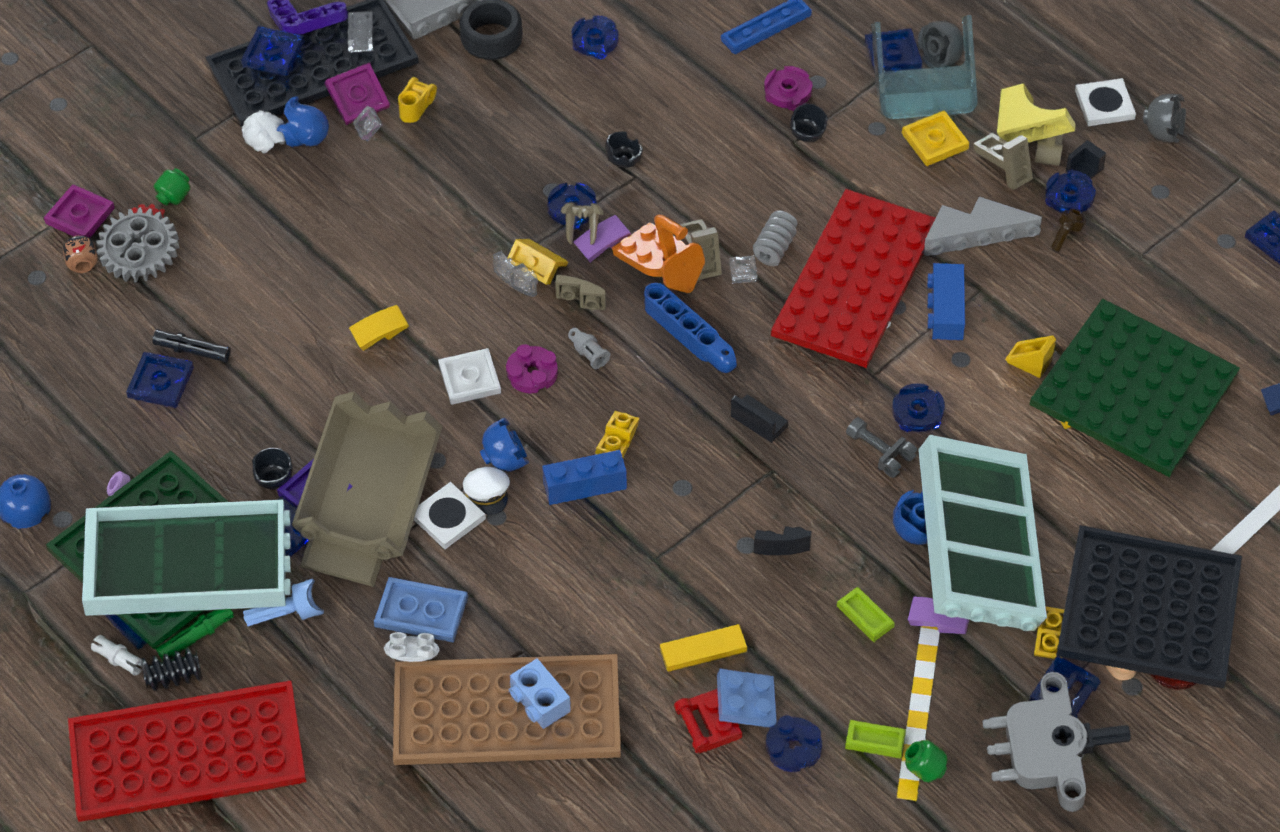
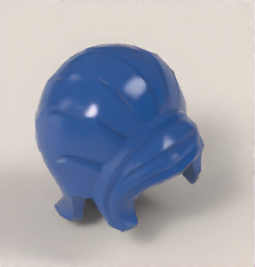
(305, 124)

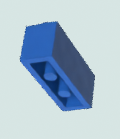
(946, 301)
(584, 477)

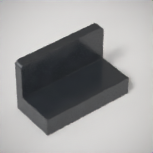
(758, 417)

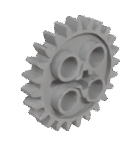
(137, 244)

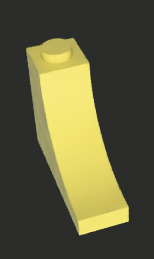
(1021, 117)

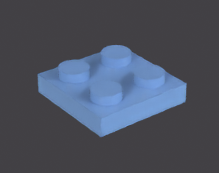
(746, 698)

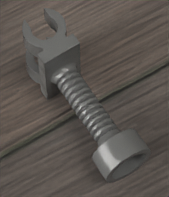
(887, 463)

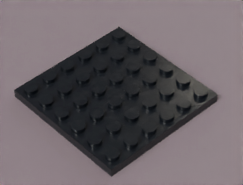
(1150, 606)

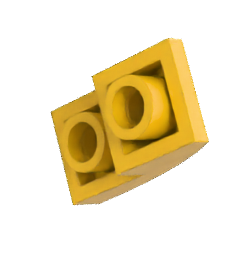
(381, 324)
(618, 433)
(1049, 633)

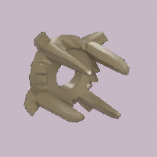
(591, 211)

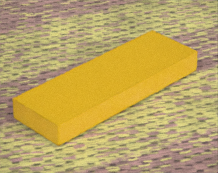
(703, 648)

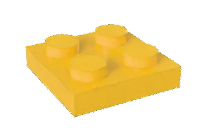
(935, 138)

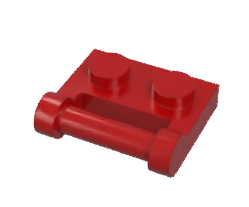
(707, 706)

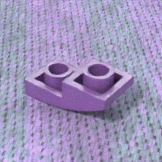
(608, 235)
(923, 615)

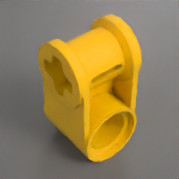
(415, 100)

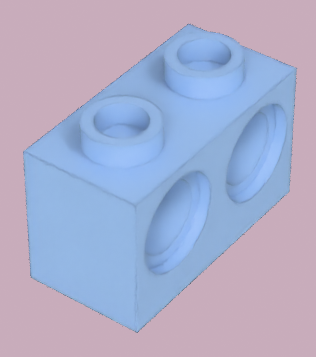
(544, 691)

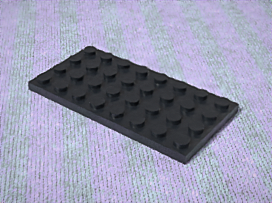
(319, 59)

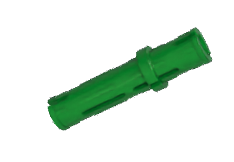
(205, 625)

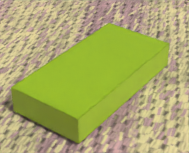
(865, 614)
(875, 739)

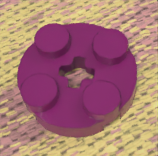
(788, 98)
(531, 356)

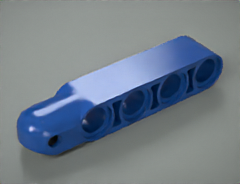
(688, 327)

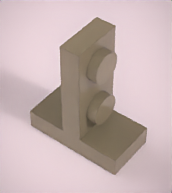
(1010, 156)
(709, 242)

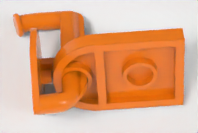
(662, 255)

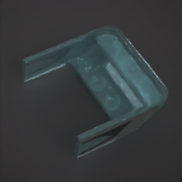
(928, 89)

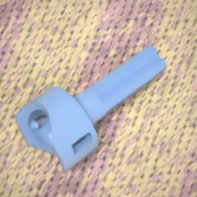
(300, 601)

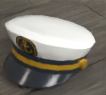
(487, 489)

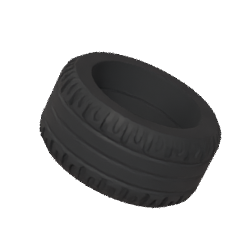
(491, 46)

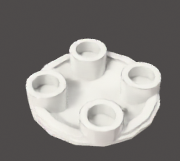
(411, 647)

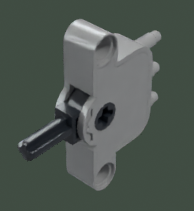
(1036, 746)

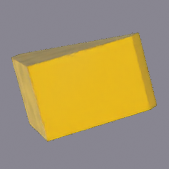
(1033, 355)

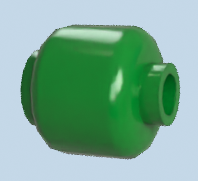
(171, 187)
(926, 760)

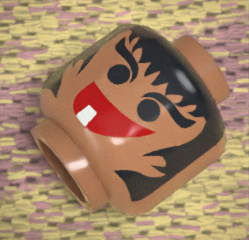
(80, 254)

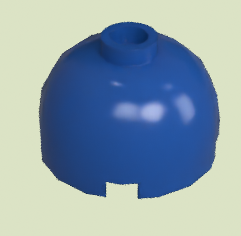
(503, 447)
(23, 501)
(910, 518)

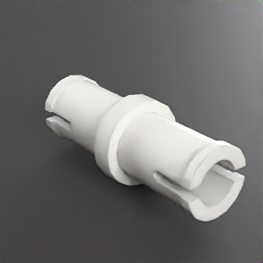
(117, 654)

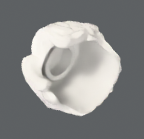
(261, 131)

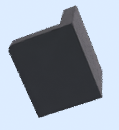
(1087, 159)

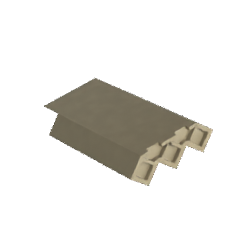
(386, 464)

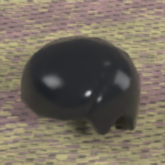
(808, 122)
(622, 150)
(272, 468)

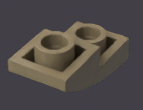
(589, 294)

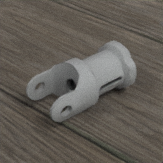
(587, 346)

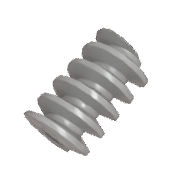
(775, 238)

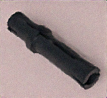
(178, 344)

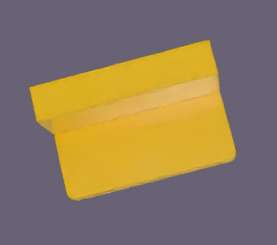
(536, 258)

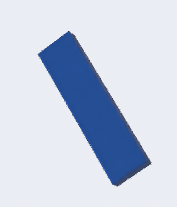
(765, 25)

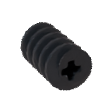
(171, 669)

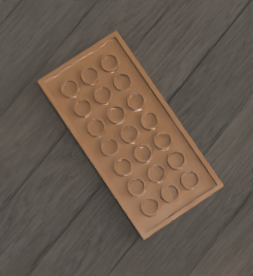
(467, 714)

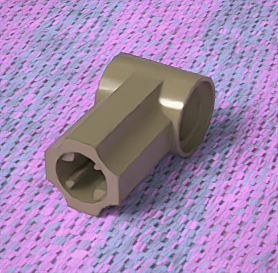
(1049, 150)

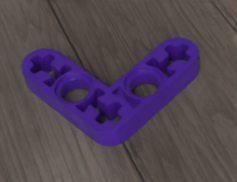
(299, 23)

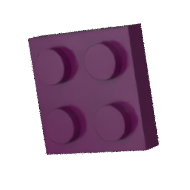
(355, 91)
(79, 212)

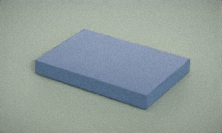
(421, 609)

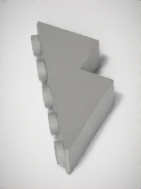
(986, 224)

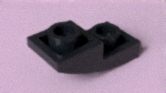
(792, 541)

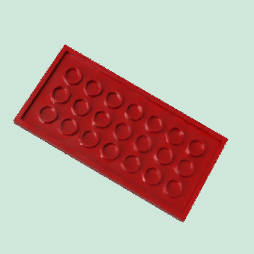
(854, 278)
(185, 751)

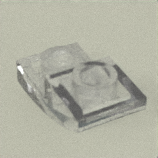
(360, 31)
(515, 276)

